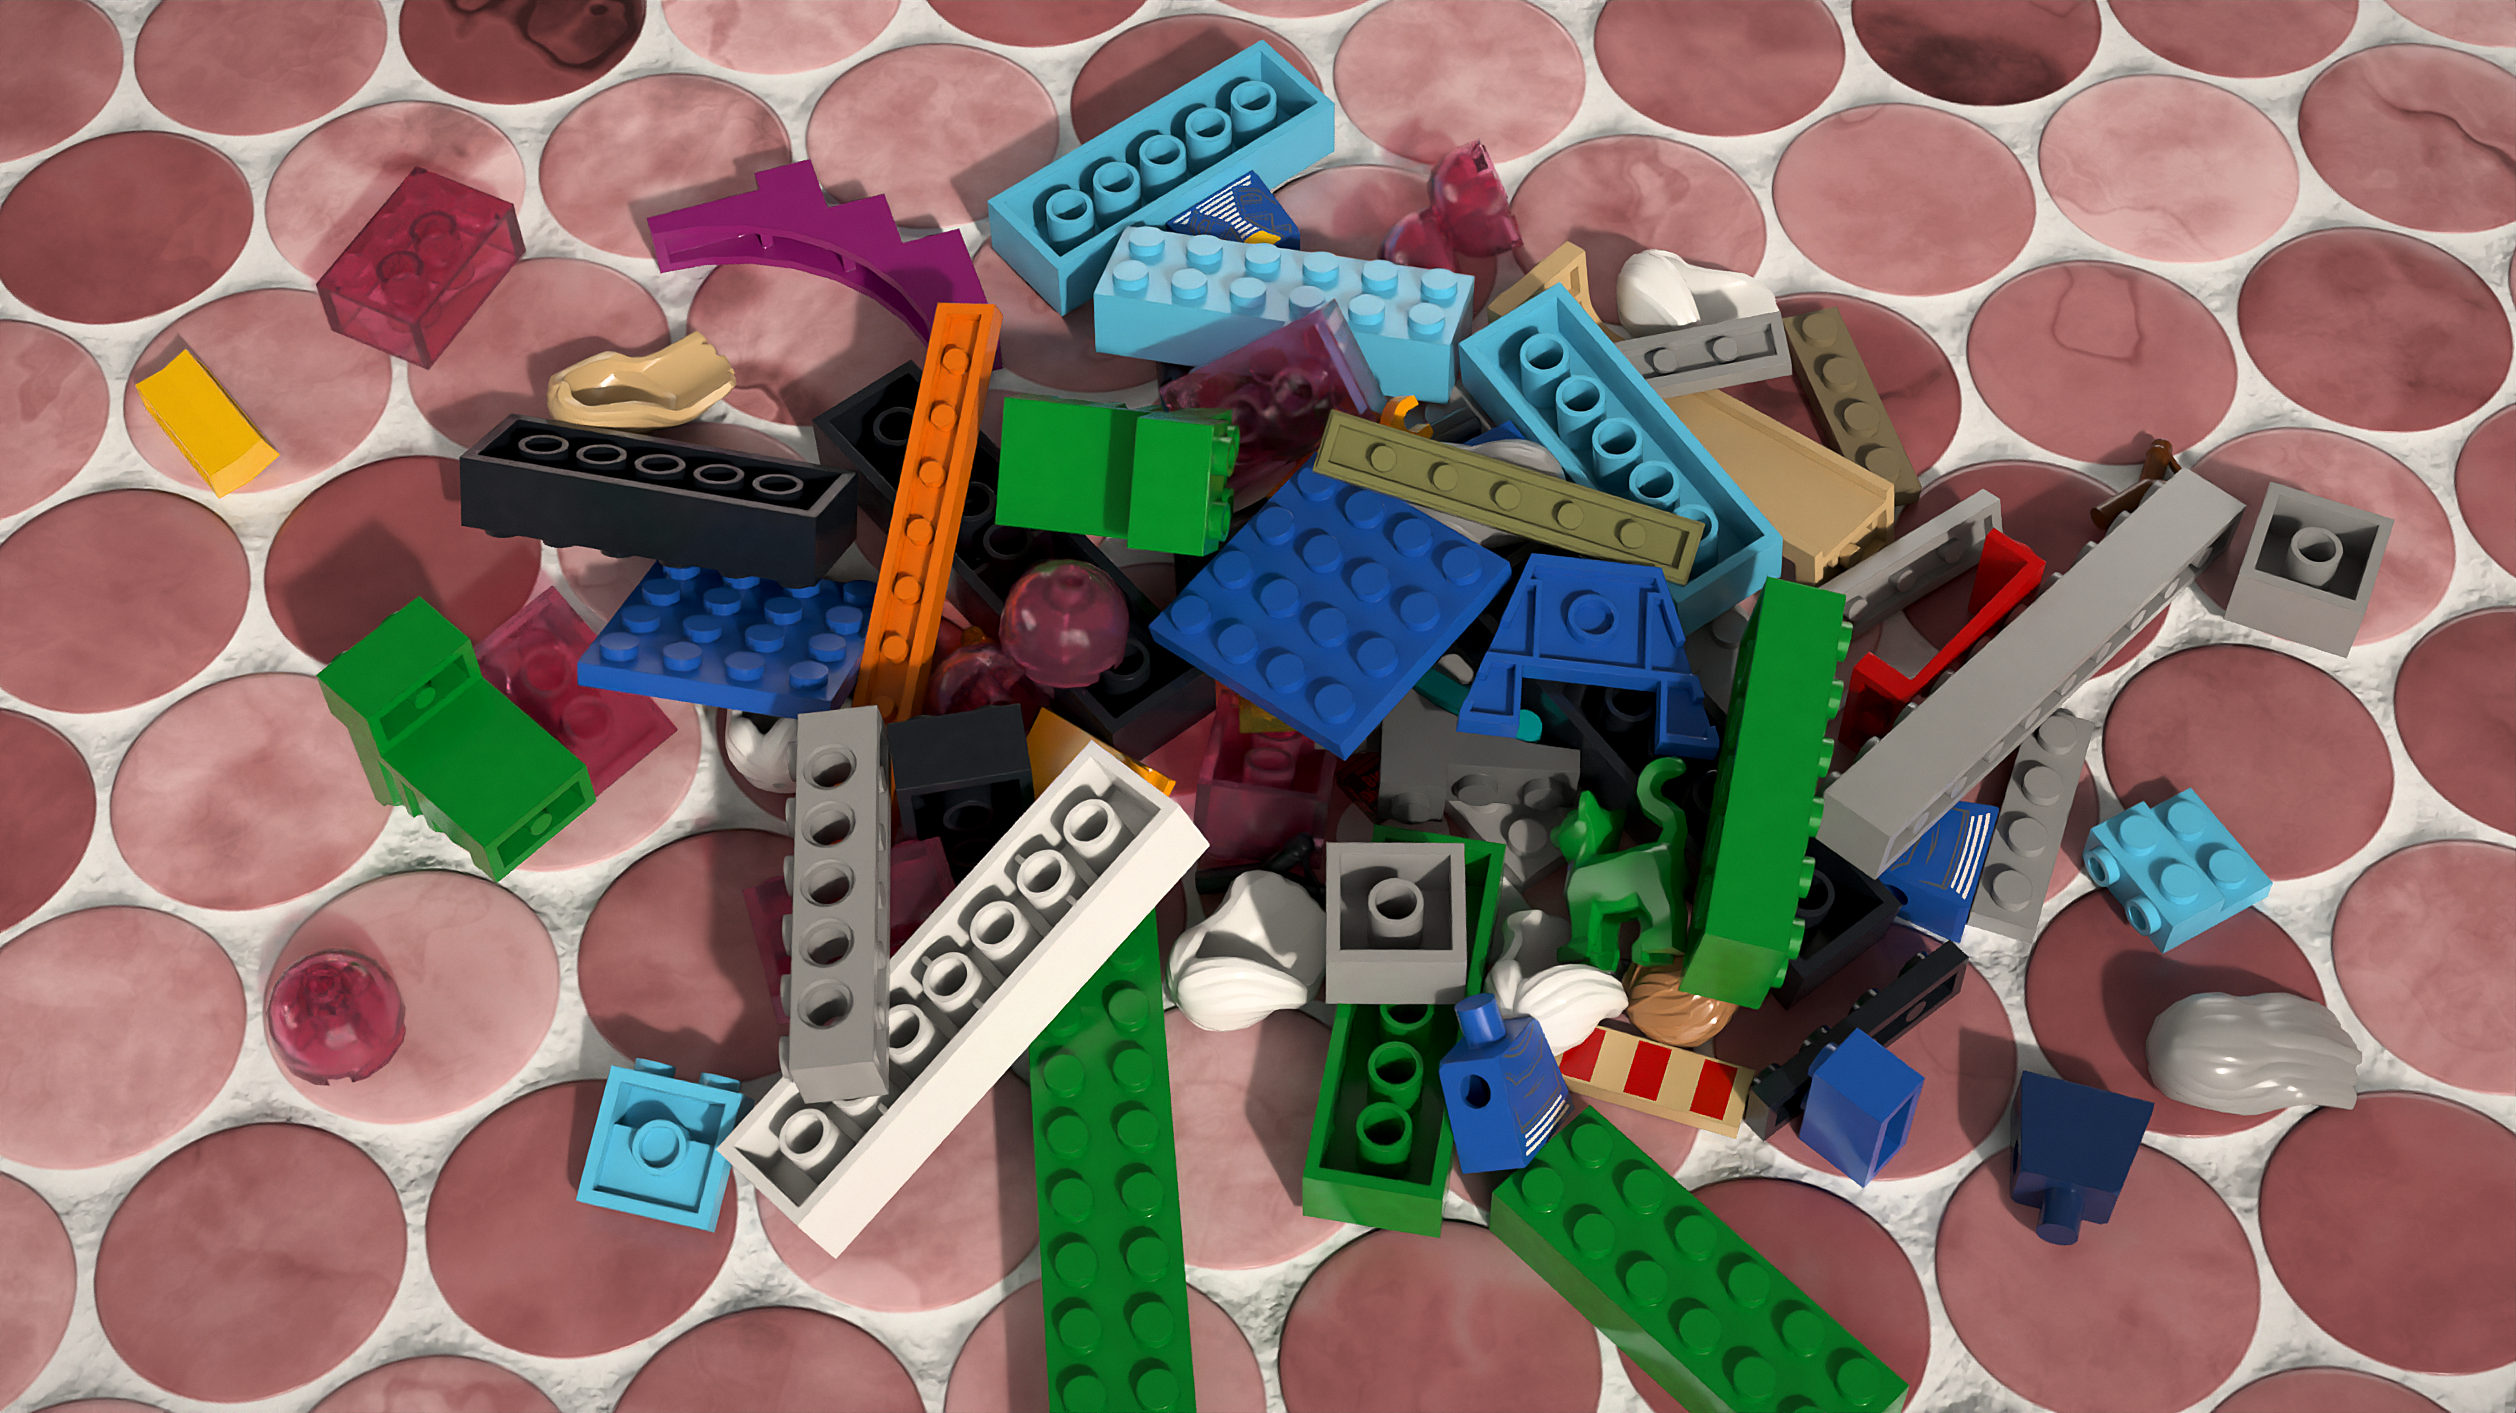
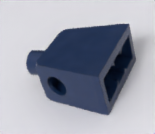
(2071, 1151)

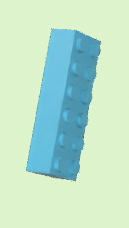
(1156, 165)
(1204, 295)
(1614, 434)

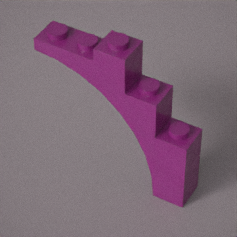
(849, 243)

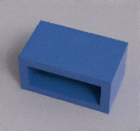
(1859, 1106)

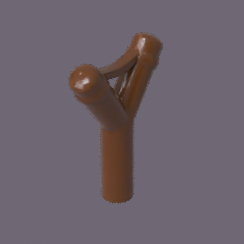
(2154, 469)

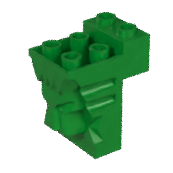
(1118, 471)
(452, 742)

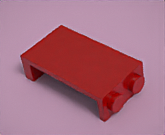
(1878, 693)

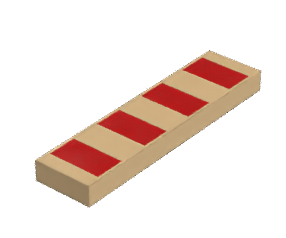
(1658, 1080)

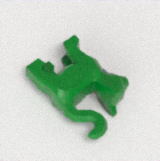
(1626, 885)

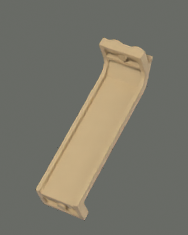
(1815, 498)

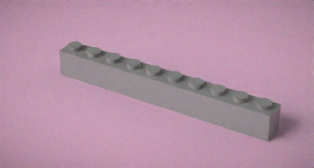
(2024, 672)

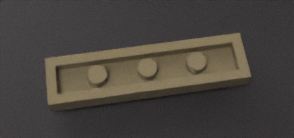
(1847, 399)

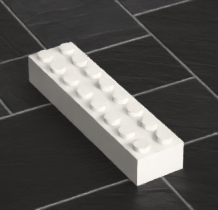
(975, 992)

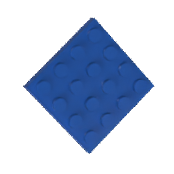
(1330, 606)
(733, 642)

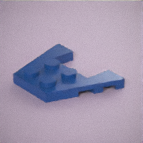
(1592, 628)

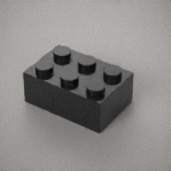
(962, 779)

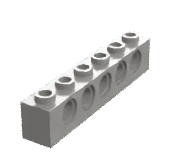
(852, 1054)

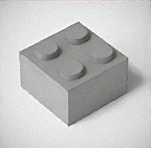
(2309, 569)
(1395, 923)

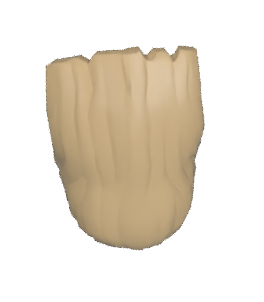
(642, 391)

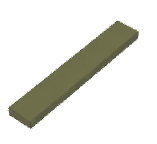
(1506, 497)

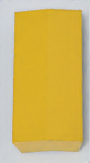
(206, 424)

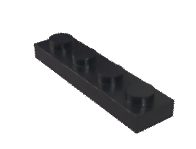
(1884, 1015)

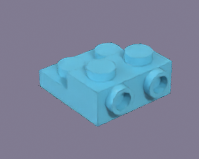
(2173, 869)
(660, 1142)

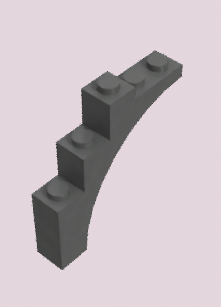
(1430, 763)

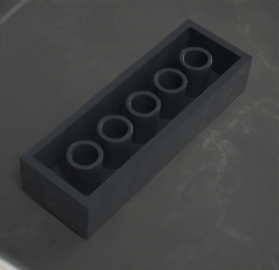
(659, 500)

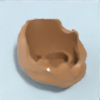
(1669, 1014)

